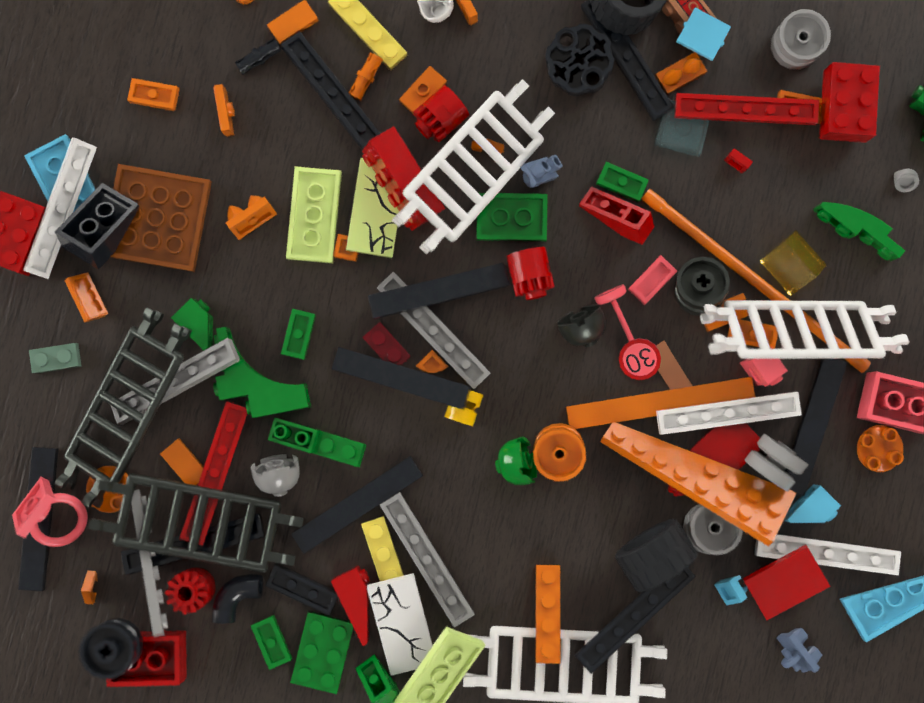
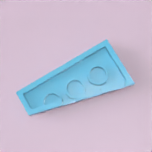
(884, 607)

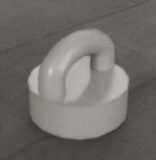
(906, 180)

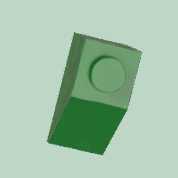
(196, 317)
(377, 681)

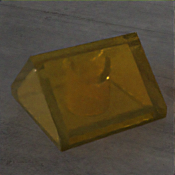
(793, 263)

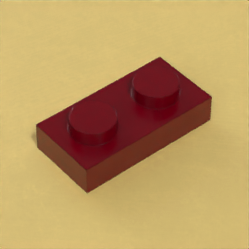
(386, 345)

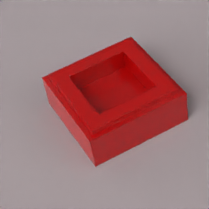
(738, 161)

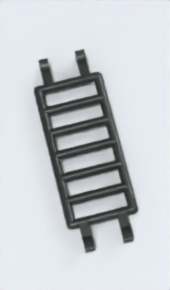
(143, 333)
(191, 552)

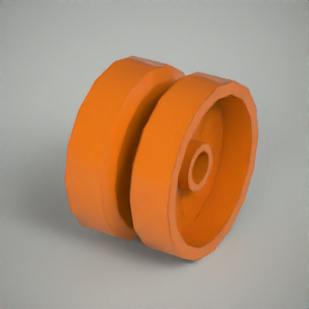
(561, 466)

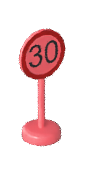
(639, 356)

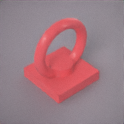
(37, 506)

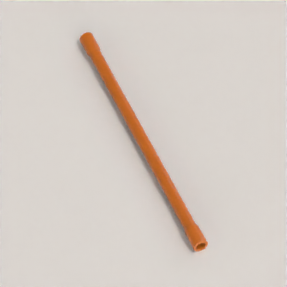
(660, 205)

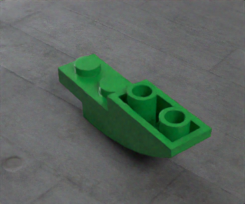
(853, 222)
(317, 442)

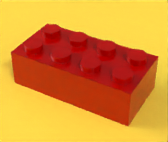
(395, 171)

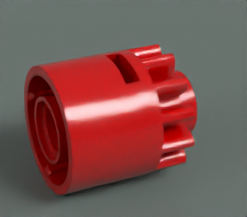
(440, 114)
(530, 272)
(202, 587)

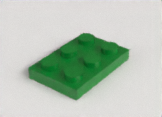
(514, 218)
(322, 652)

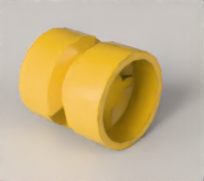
(468, 415)

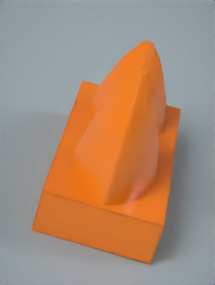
(681, 73)
(245, 221)

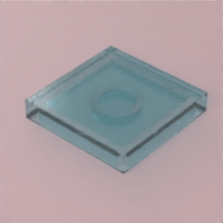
(681, 134)

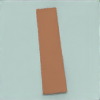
(670, 369)

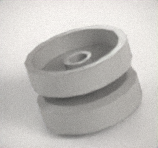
(800, 39)
(775, 463)
(698, 530)

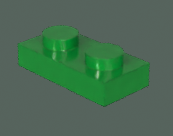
(622, 182)
(298, 334)
(271, 642)

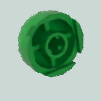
(516, 462)

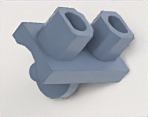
(541, 171)
(796, 654)

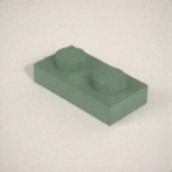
(55, 358)

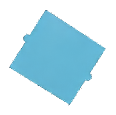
(703, 34)

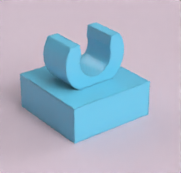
(731, 590)

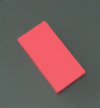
(652, 280)

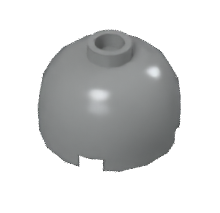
(276, 474)

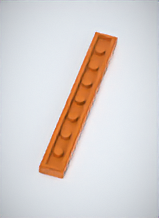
(647, 404)

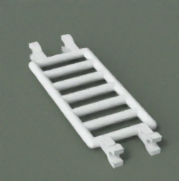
(454, 144)
(737, 342)
(562, 695)

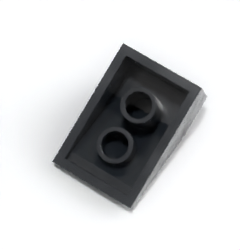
(97, 225)

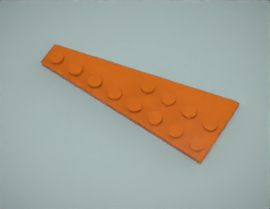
(732, 494)

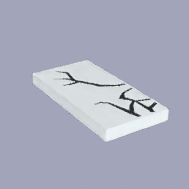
(400, 622)

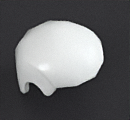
(435, 10)

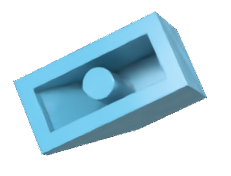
(814, 507)

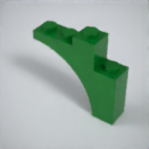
(264, 394)

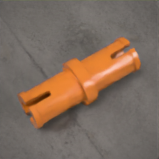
(365, 76)

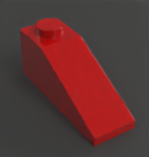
(619, 215)
(354, 596)

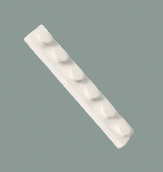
(59, 207)
(728, 413)
(835, 554)

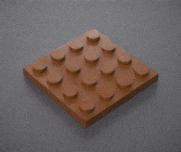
(168, 220)

